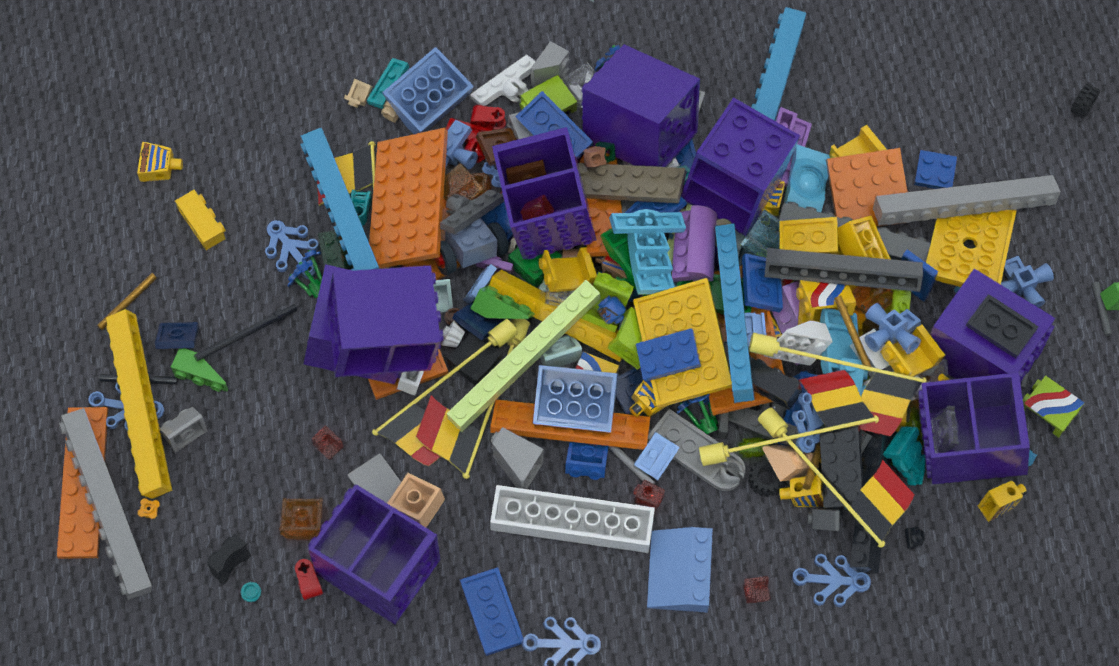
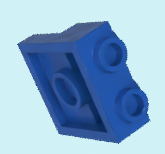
(586, 460)

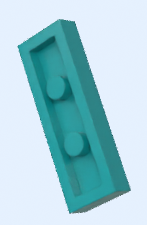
(394, 71)

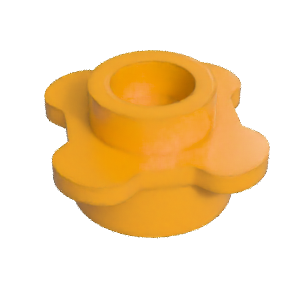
(152, 513)

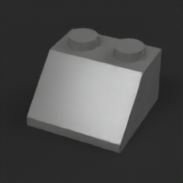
(551, 62)
(183, 429)

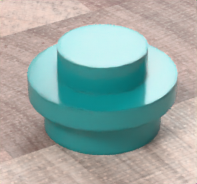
(250, 591)

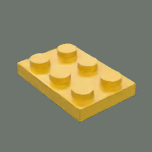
(810, 235)

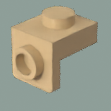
(358, 93)

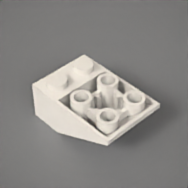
(807, 337)

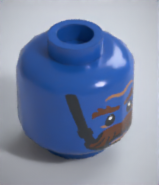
(611, 310)

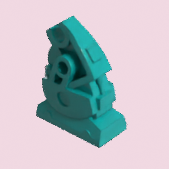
(906, 455)

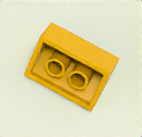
(861, 239)

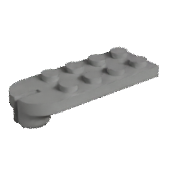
(689, 440)

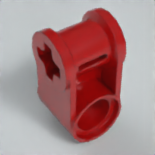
(488, 117)
(308, 582)

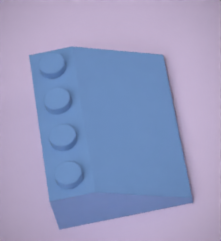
(427, 92)
(575, 398)
(680, 569)

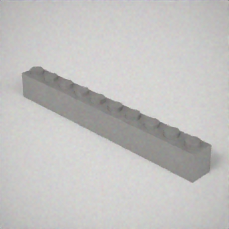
(966, 200)
(105, 503)

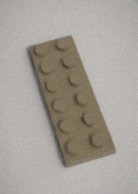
(633, 182)

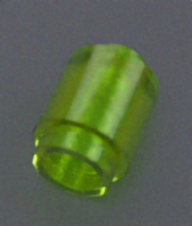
(752, 452)

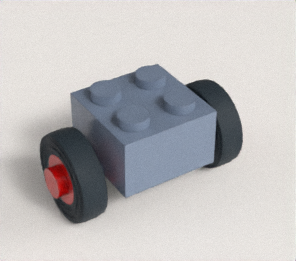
(471, 246)

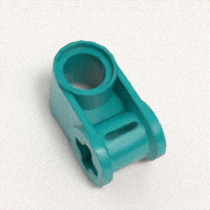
(362, 203)

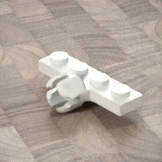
(506, 83)

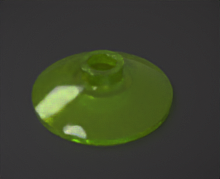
(914, 421)

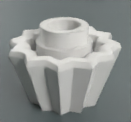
(452, 335)

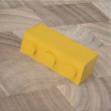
(200, 219)

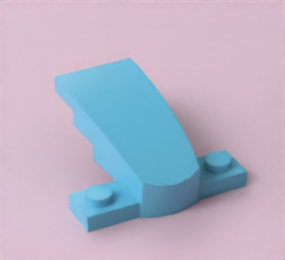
(649, 246)

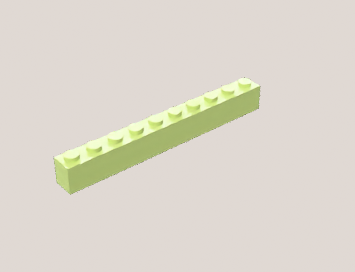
(523, 356)

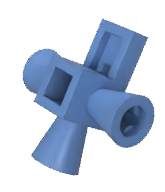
(455, 152)
(1024, 280)
(893, 328)

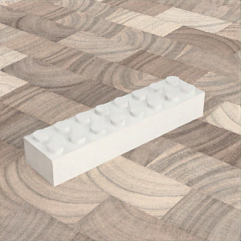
(572, 519)

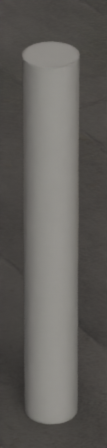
(630, 463)

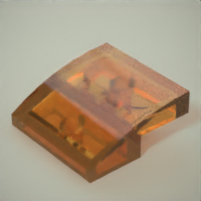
(461, 182)
(868, 296)

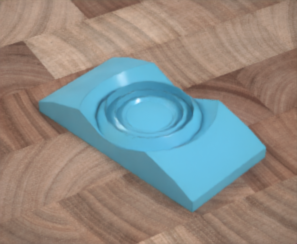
(807, 178)
(841, 339)

